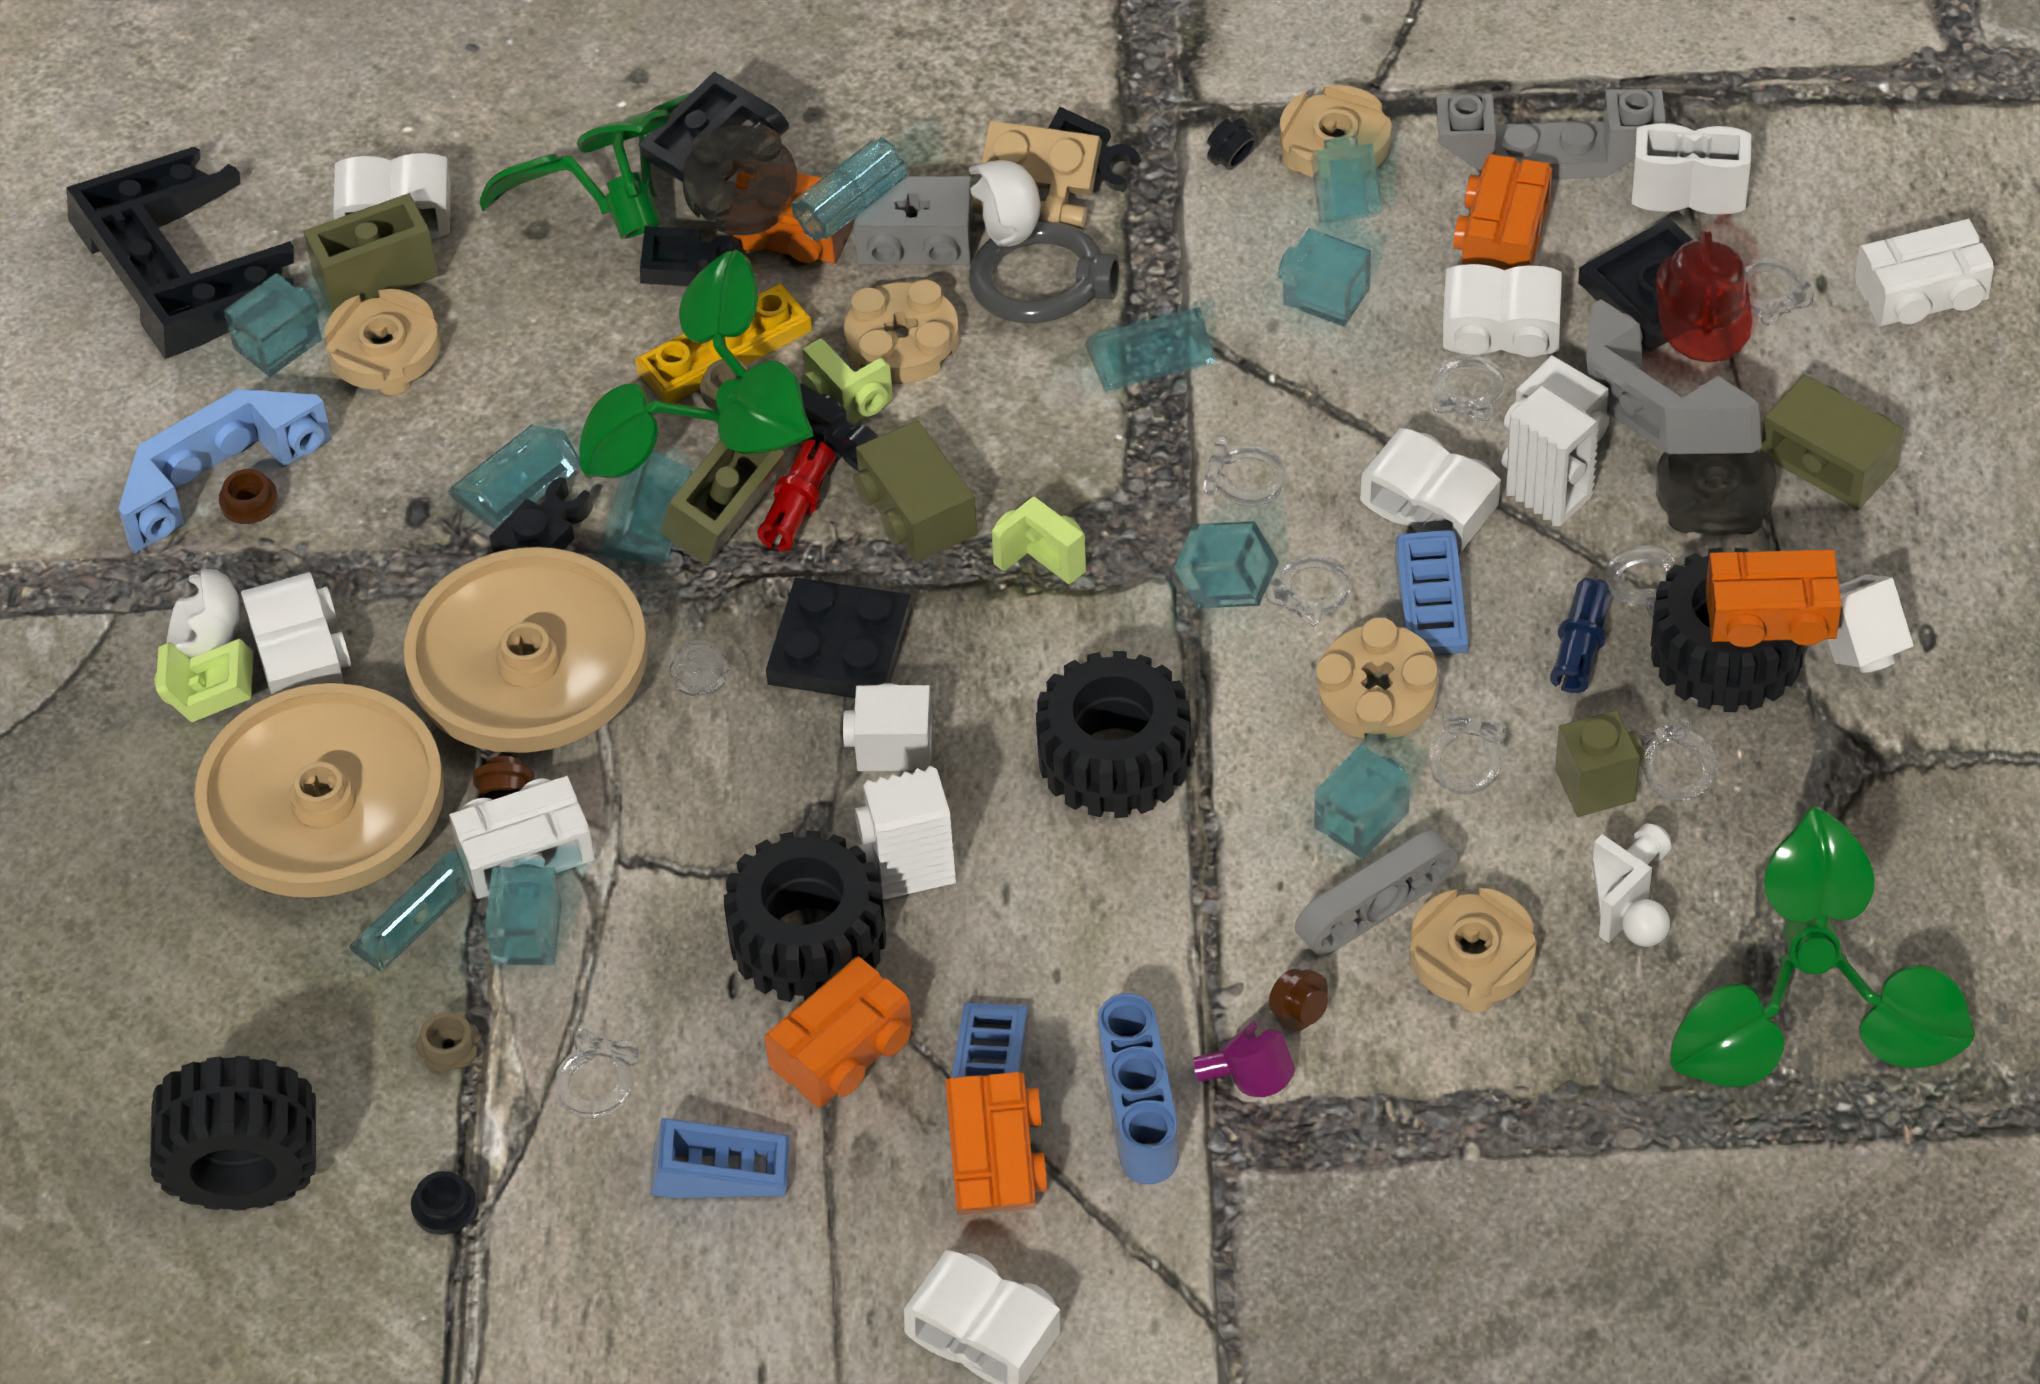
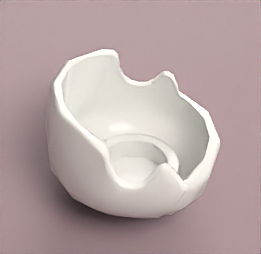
(1009, 201)
(208, 617)

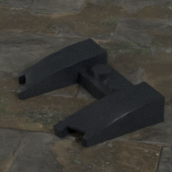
(123, 220)

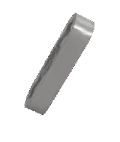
(1376, 892)

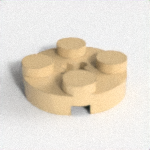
(1339, 107)
(897, 305)
(387, 365)
(1371, 650)
(1467, 978)

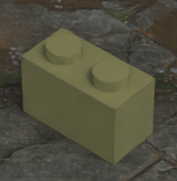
(371, 251)
(1832, 441)
(915, 491)
(718, 499)

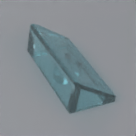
(1150, 349)
(515, 473)
(639, 511)
(411, 913)

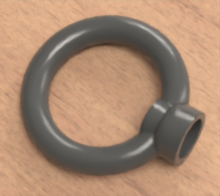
(1095, 276)

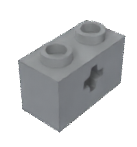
(918, 224)

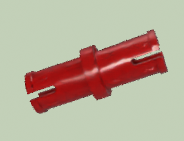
(796, 495)

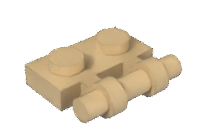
(1054, 159)

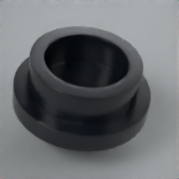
(1231, 143)
(443, 1203)

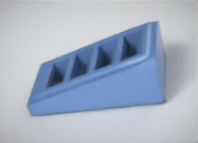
(1431, 558)
(996, 1014)
(696, 1180)

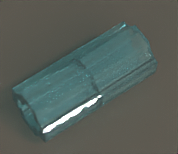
(849, 189)

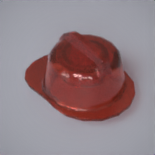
(1704, 300)

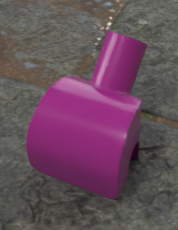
(1257, 1064)

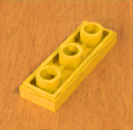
(680, 364)

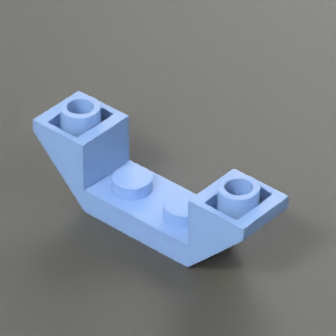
(282, 421)

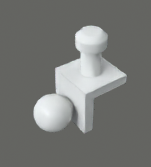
(1624, 887)

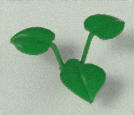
(628, 197)
(755, 410)
(1808, 880)

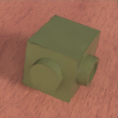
(1598, 762)

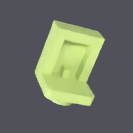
(858, 392)
(1044, 535)
(206, 681)

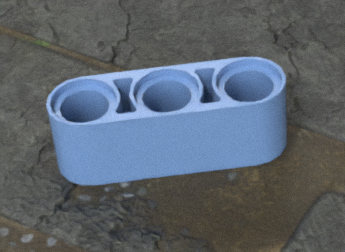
(1138, 1113)

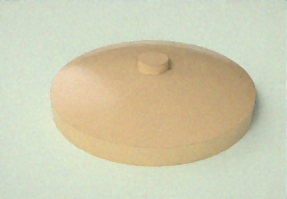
(525, 650)
(319, 790)

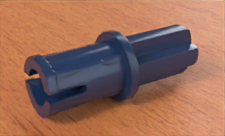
(1581, 635)

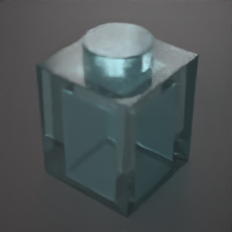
(1345, 180)
(1325, 276)
(273, 324)
(1226, 564)
(1362, 801)
(523, 915)

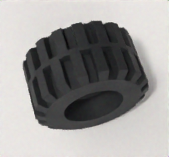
(1713, 670)
(1108, 696)
(796, 877)
(233, 1133)

